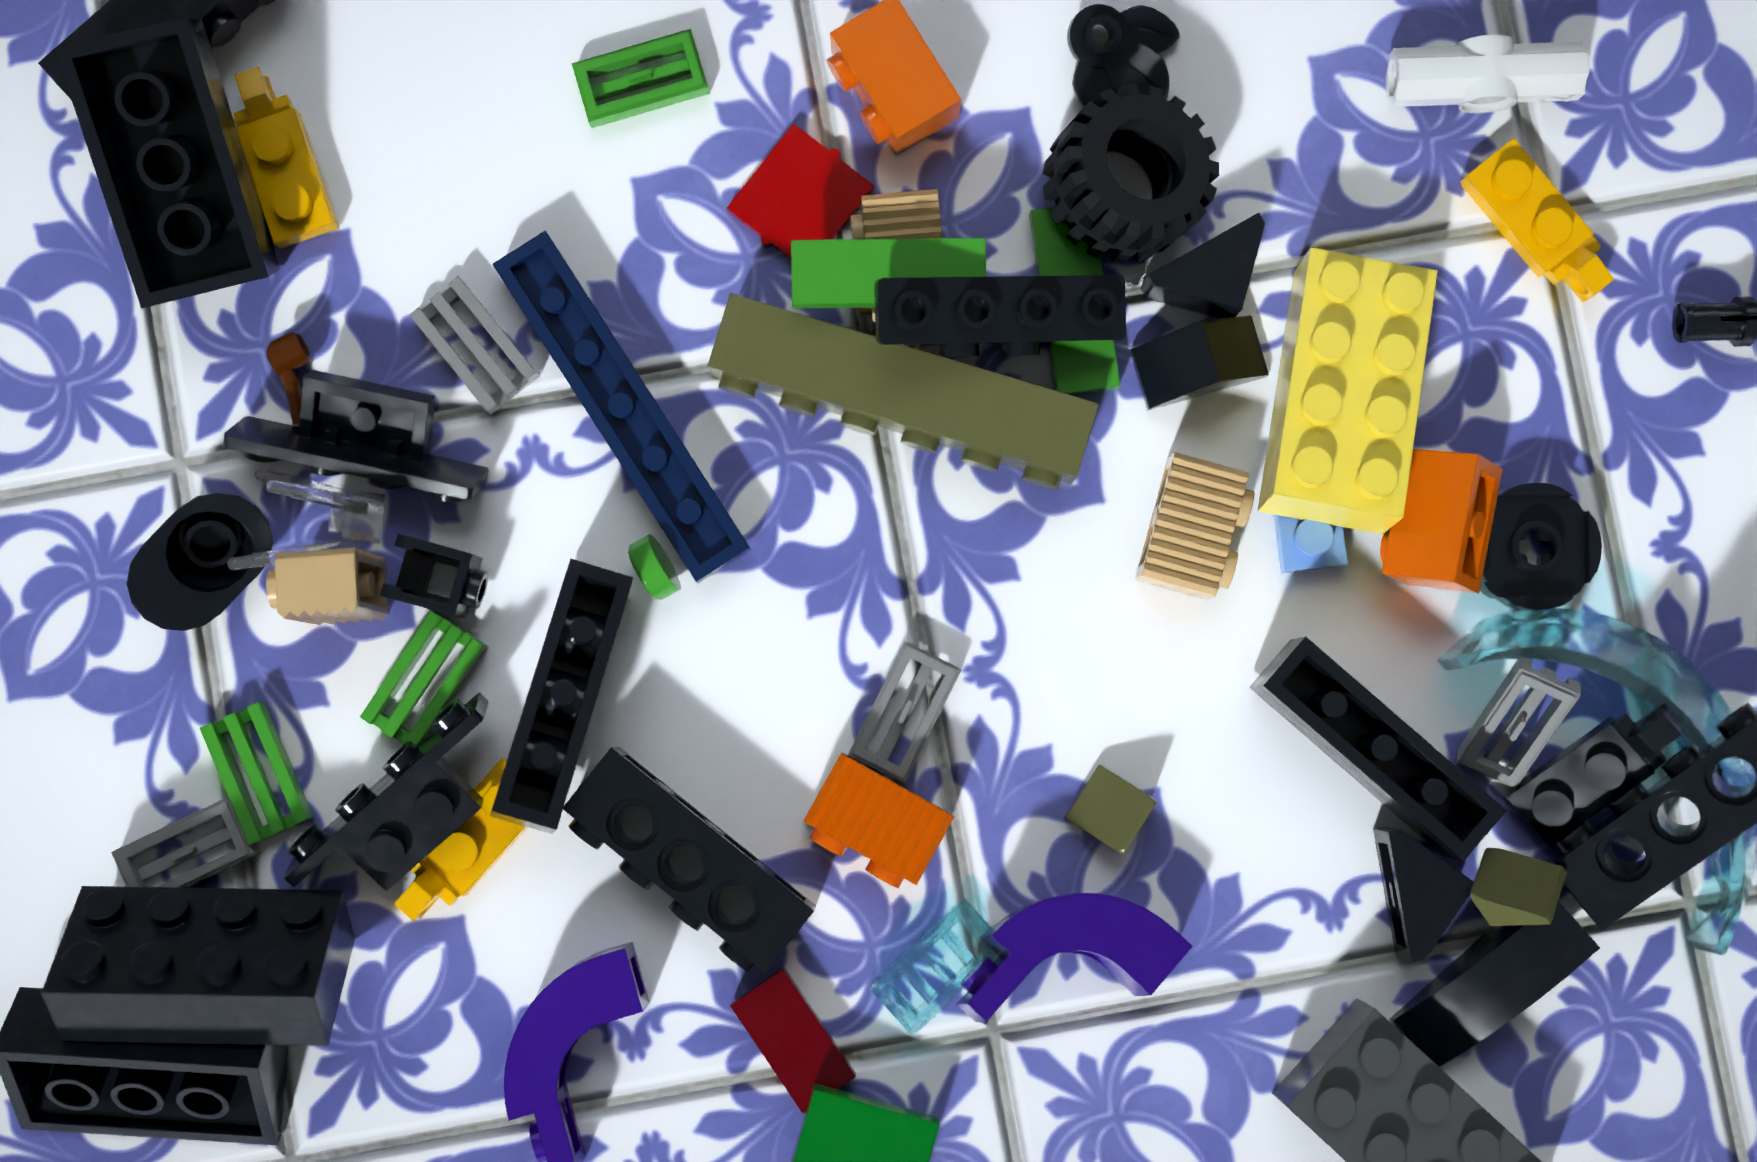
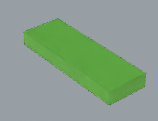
(845, 270)
(1075, 365)

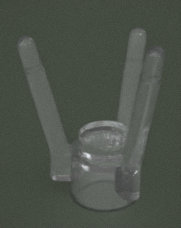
(352, 514)

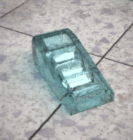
(894, 1000)

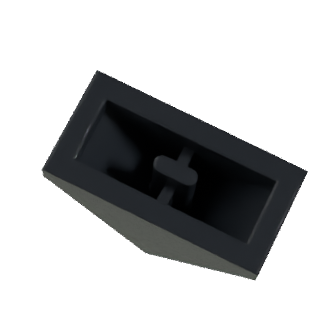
(1211, 276)
(1199, 360)
(1419, 892)

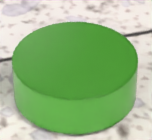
(653, 567)

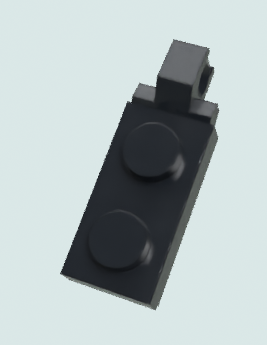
(1594, 772)

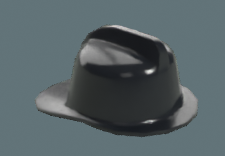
(182, 568)

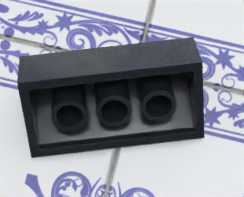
(138, 1087)

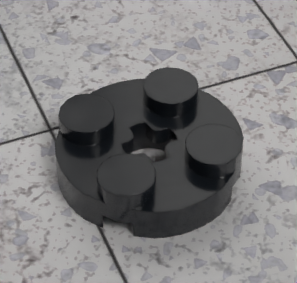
(1571, 556)

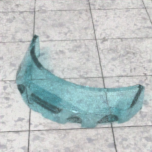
(1654, 676)

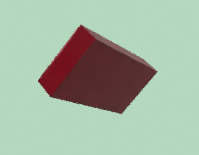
(792, 1037)

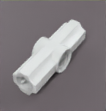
(1486, 74)

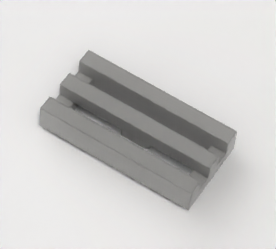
(441, 305)
(1540, 684)
(880, 760)
(233, 831)

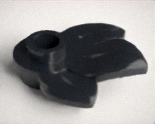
(1131, 52)

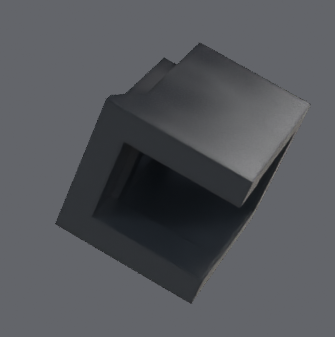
(416, 572)

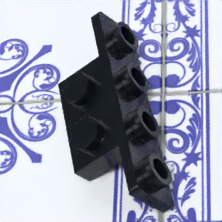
(999, 310)
(362, 433)
(405, 812)

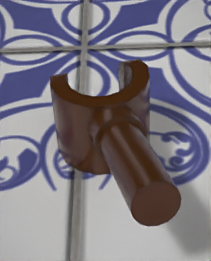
(286, 356)

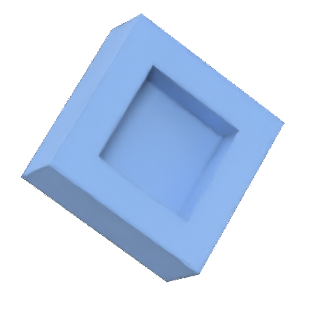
(1309, 545)

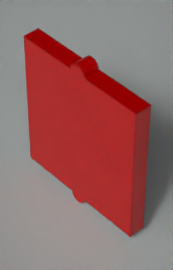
(799, 193)

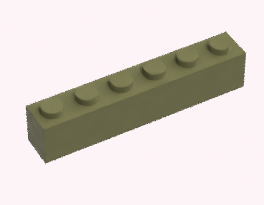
(902, 391)

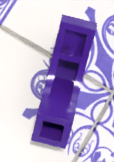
(1105, 928)
(536, 1065)

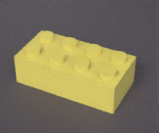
(1348, 391)

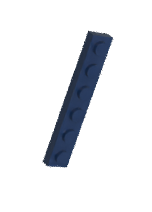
(621, 407)

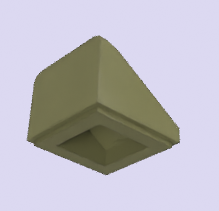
(1111, 809)
(1516, 888)

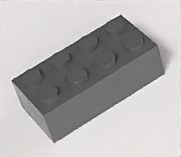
(1388, 1101)

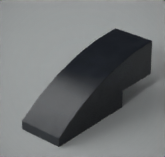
(1492, 984)

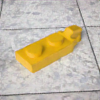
(281, 163)
(1537, 220)
(464, 856)

